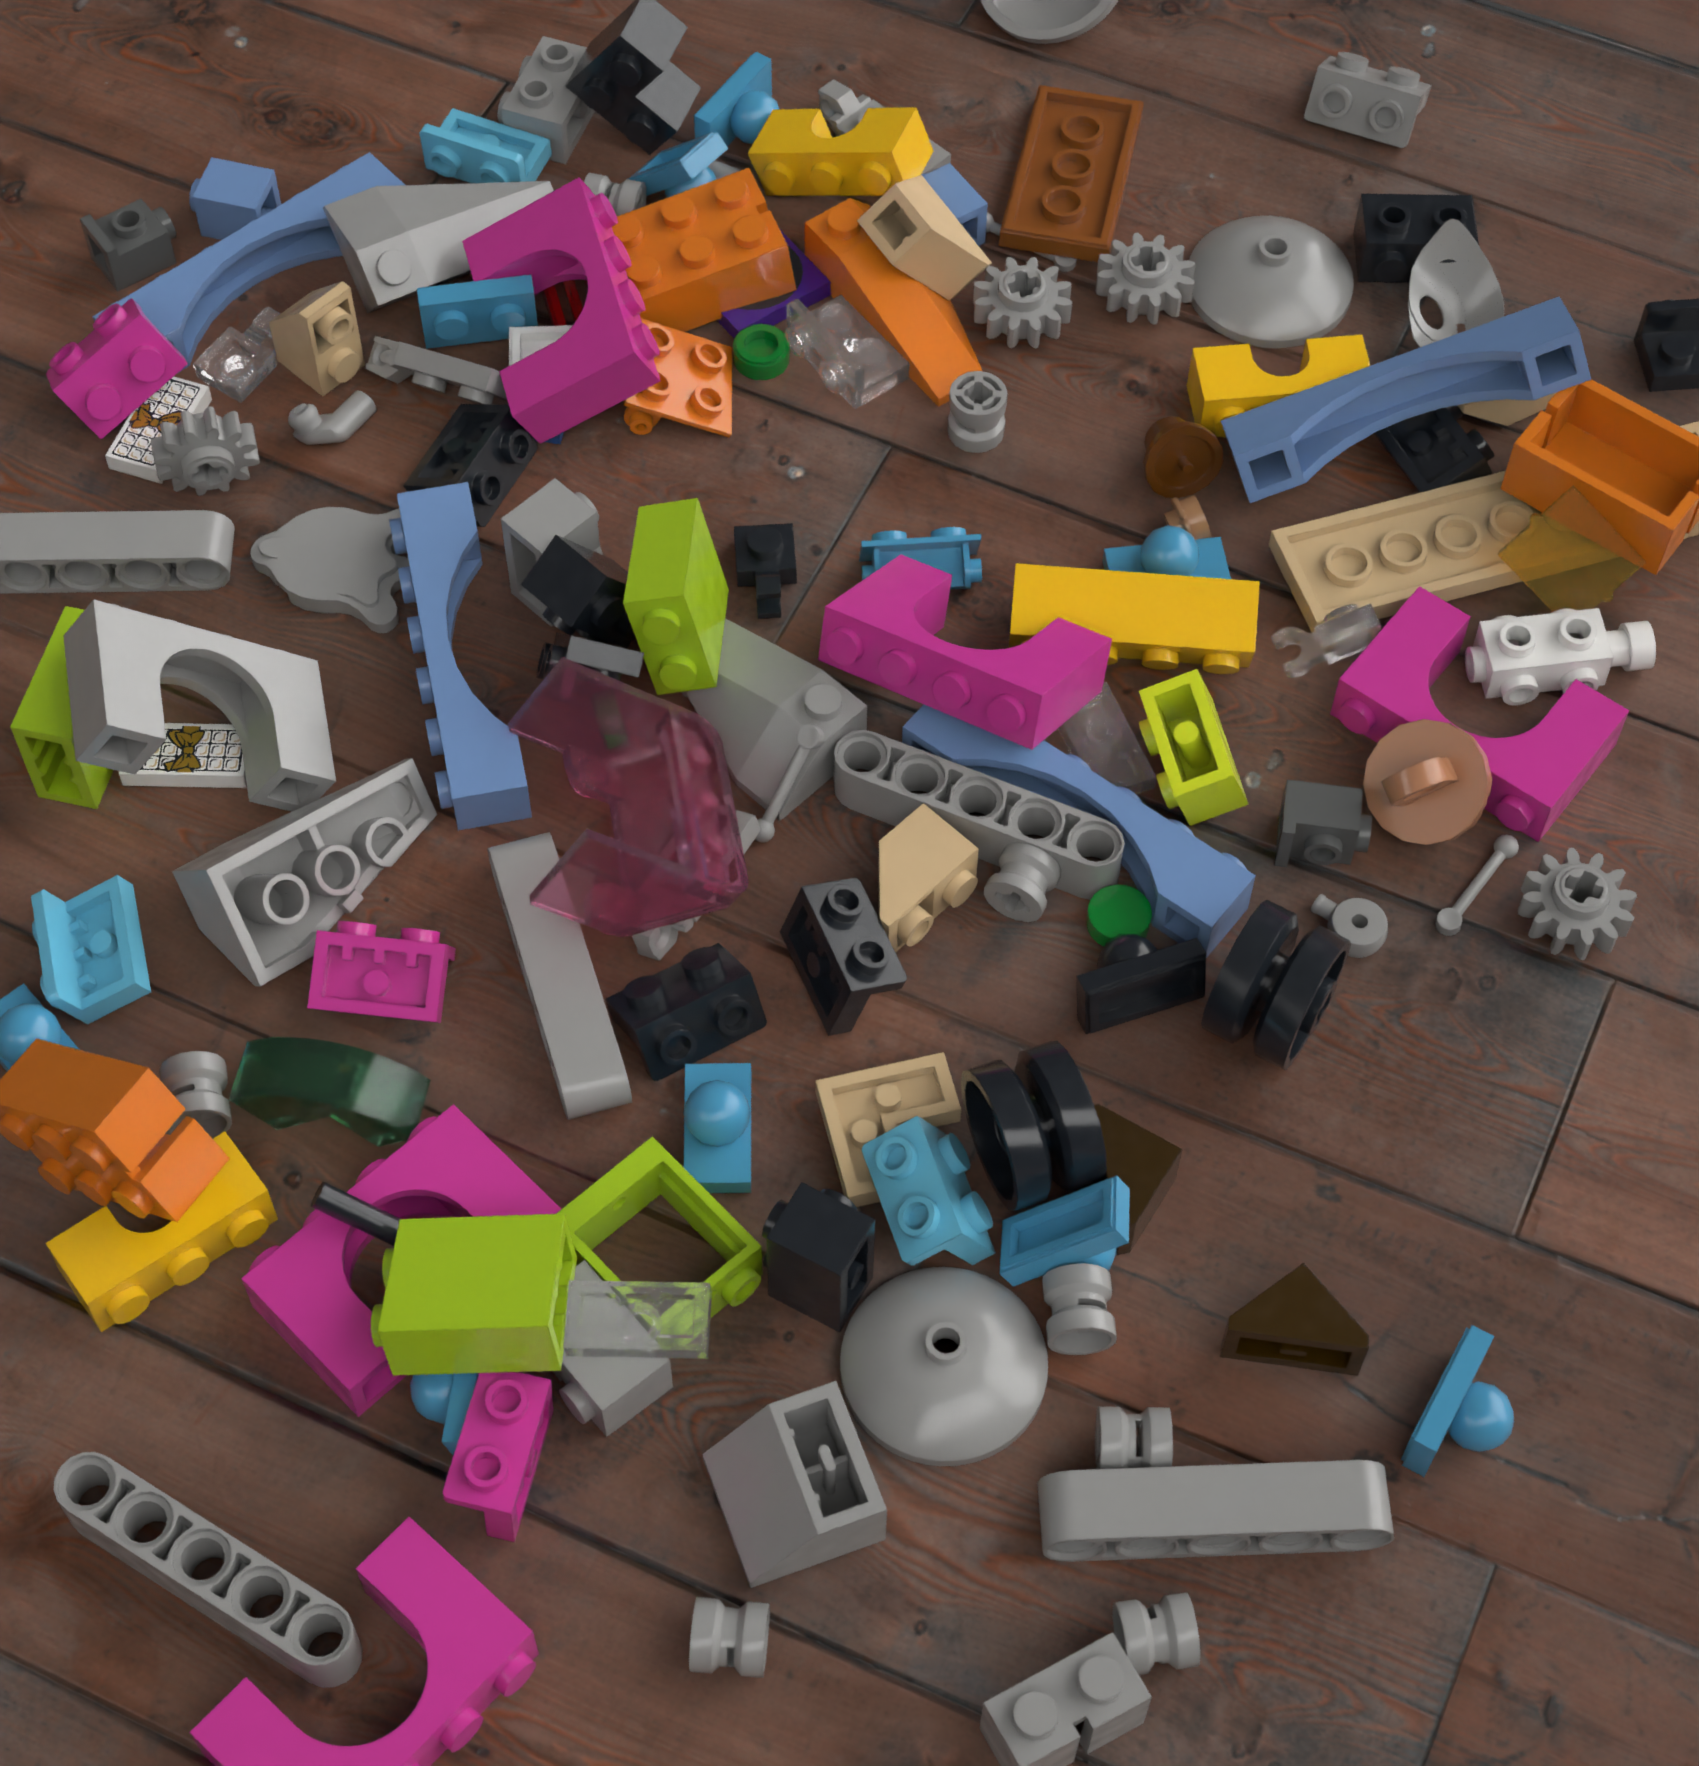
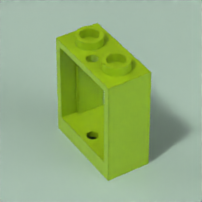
(634, 1185)

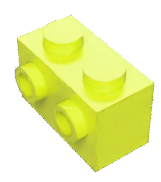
(1192, 747)

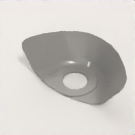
(1462, 289)

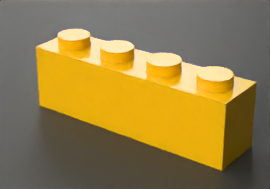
(1145, 614)

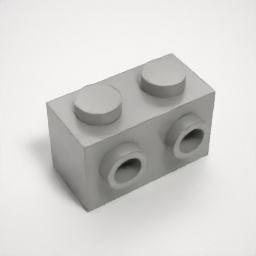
(543, 103)

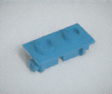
(946, 550)

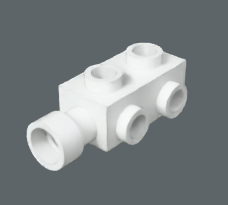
(1549, 651)

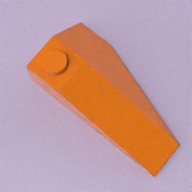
(898, 306)

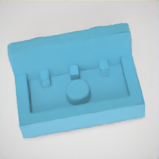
(483, 150)
(91, 949)
(928, 1194)

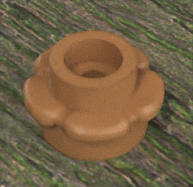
(1188, 516)

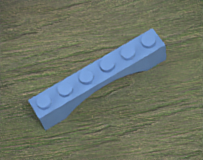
(290, 235)
(1500, 360)
(481, 756)
(1184, 879)

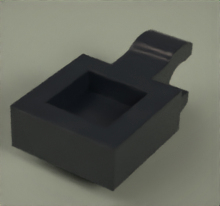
(766, 561)

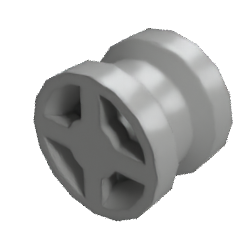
(1022, 882)

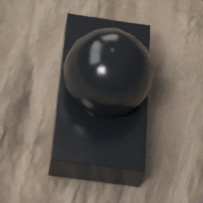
(1138, 981)

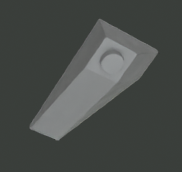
(415, 233)
(762, 704)
(301, 872)

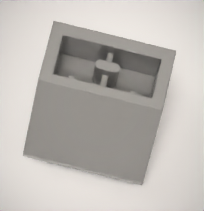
(796, 1486)

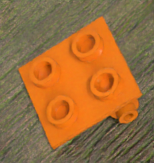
(692, 384)

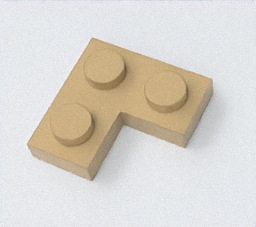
(874, 1101)

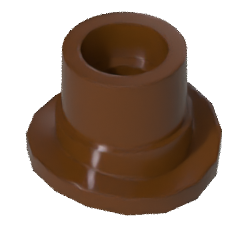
(1180, 457)

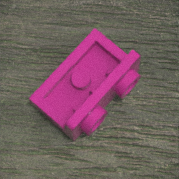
(113, 367)

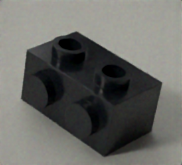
(1396, 228)
(581, 592)
(819, 1254)

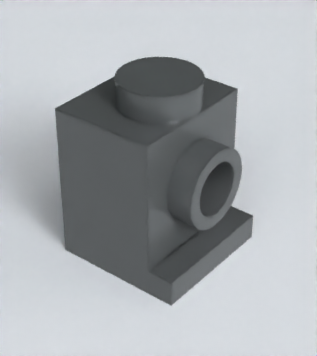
(130, 243)
(1321, 824)

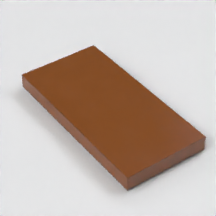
(1071, 174)

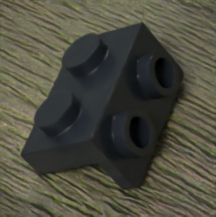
(688, 1010)

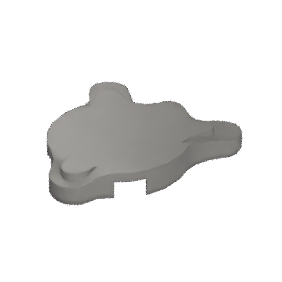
(336, 564)

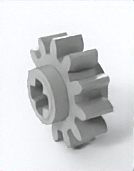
(1145, 278)
(1022, 302)
(205, 451)
(1577, 903)

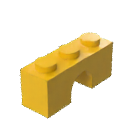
(802, 158)
(1229, 382)
(123, 1270)

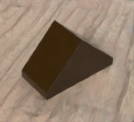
(1143, 1163)
(1297, 1327)

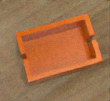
(705, 252)
(1620, 458)
(104, 1130)

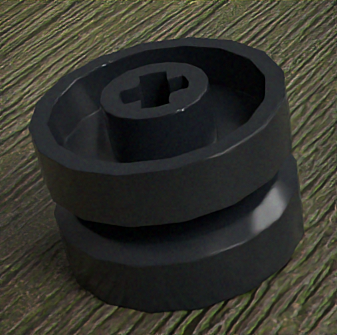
(1270, 981)
(1033, 1125)

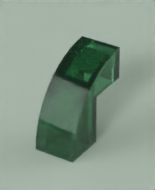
(314, 1079)

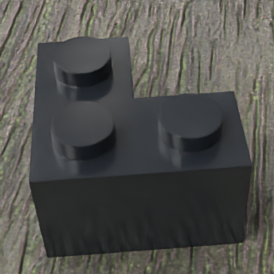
(631, 77)

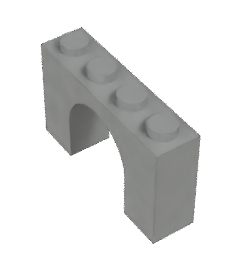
(266, 693)

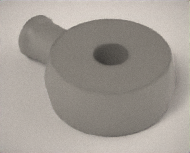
(1356, 920)

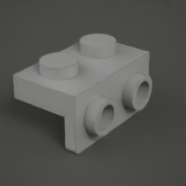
(1366, 99)

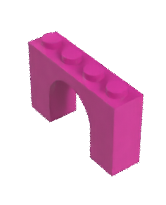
(608, 347)
(1019, 692)
(1530, 772)
(306, 1281)
(472, 1657)

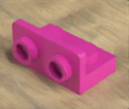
(380, 974)
(500, 1448)

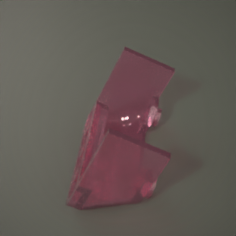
(667, 798)

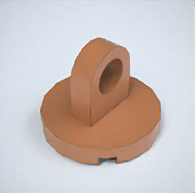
(1427, 782)

